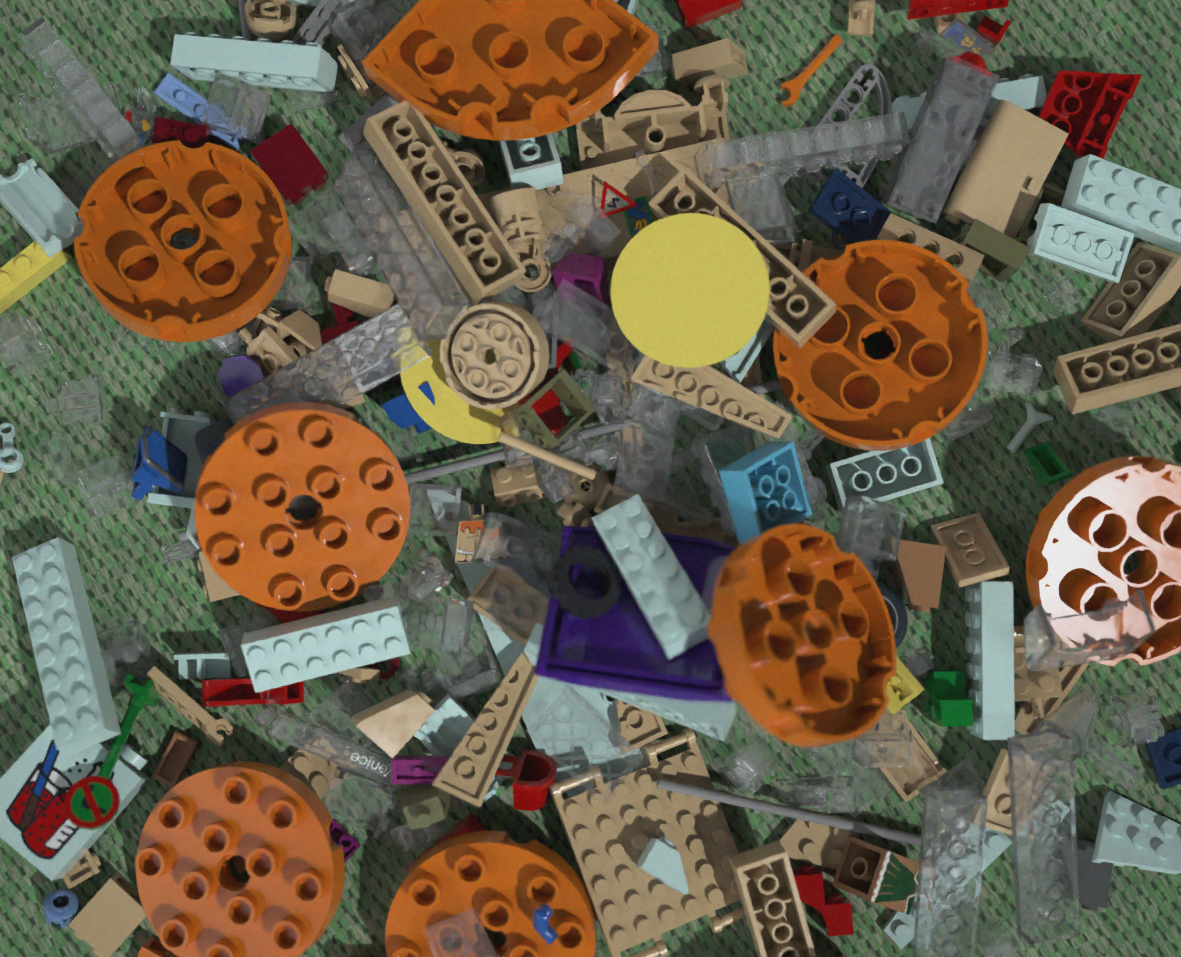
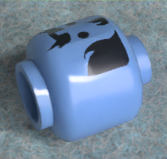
(60, 908)

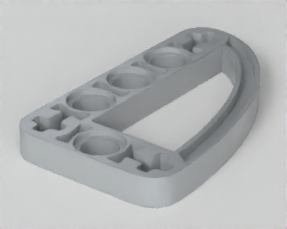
(848, 109)

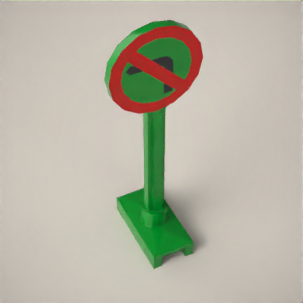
(95, 799)

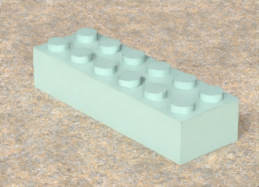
(255, 62)
(1125, 200)
(653, 575)
(325, 644)
(991, 659)

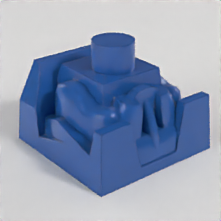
(403, 414)

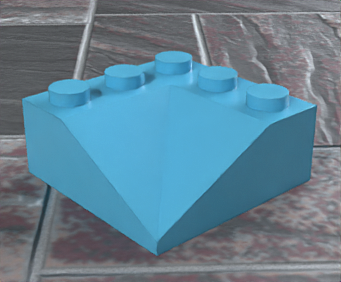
(765, 490)

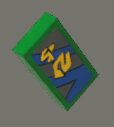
(638, 217)

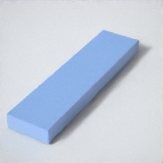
(189, 104)

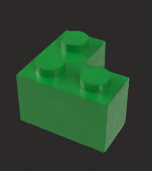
(947, 698)

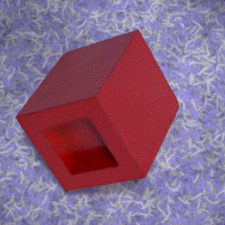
(992, 30)

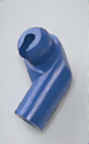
(541, 921)

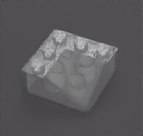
(364, 25)

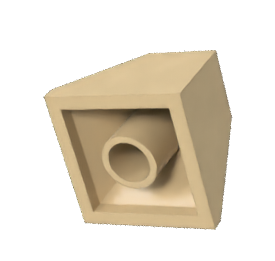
(300, 333)

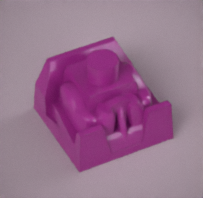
(584, 272)

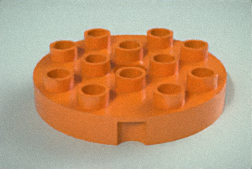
(193, 290)
(910, 391)
(291, 454)
(1090, 532)
(793, 685)
(287, 852)
(504, 887)

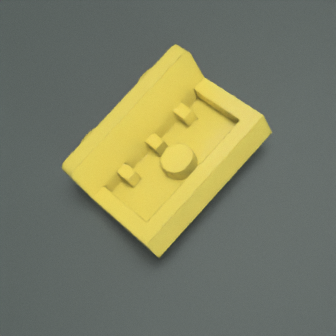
(901, 688)

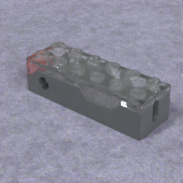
(940, 136)

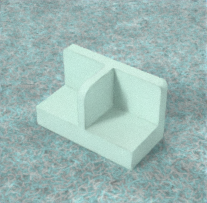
(203, 665)

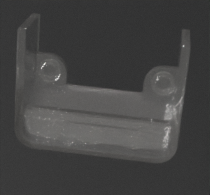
(1086, 636)

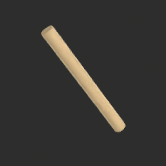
(546, 455)

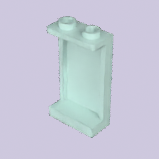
(181, 431)

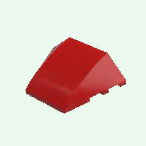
(1088, 107)

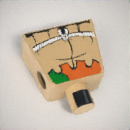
(469, 534)

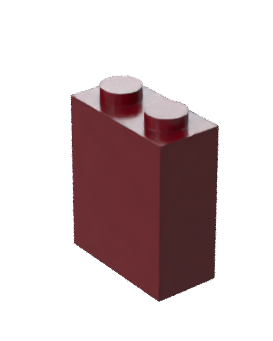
(290, 165)

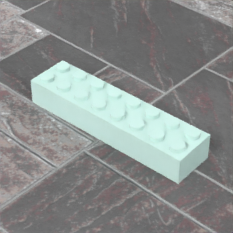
(65, 646)
(705, 717)

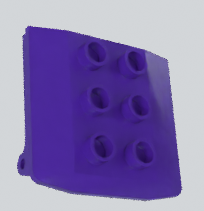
(619, 646)

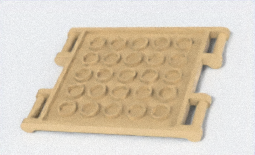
(613, 835)

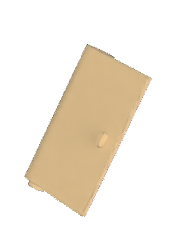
(1007, 155)

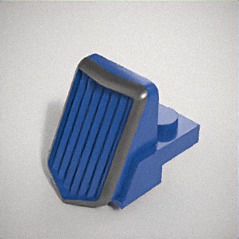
(158, 464)

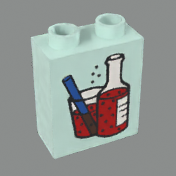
(35, 794)

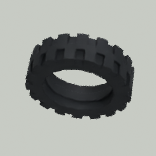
(567, 595)

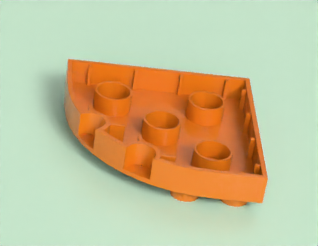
(510, 63)

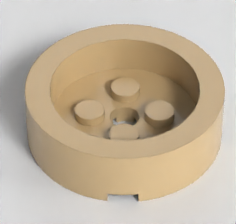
(519, 351)

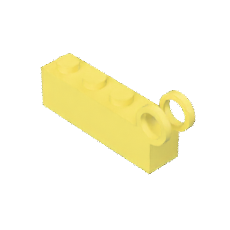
(26, 272)

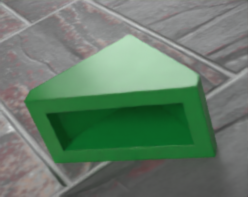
(1046, 465)

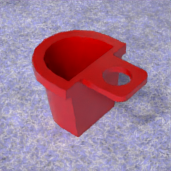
(532, 778)

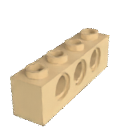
(966, 259)

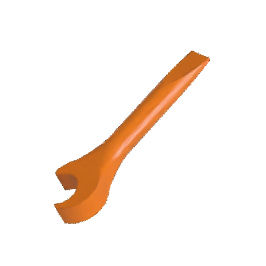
(796, 84)

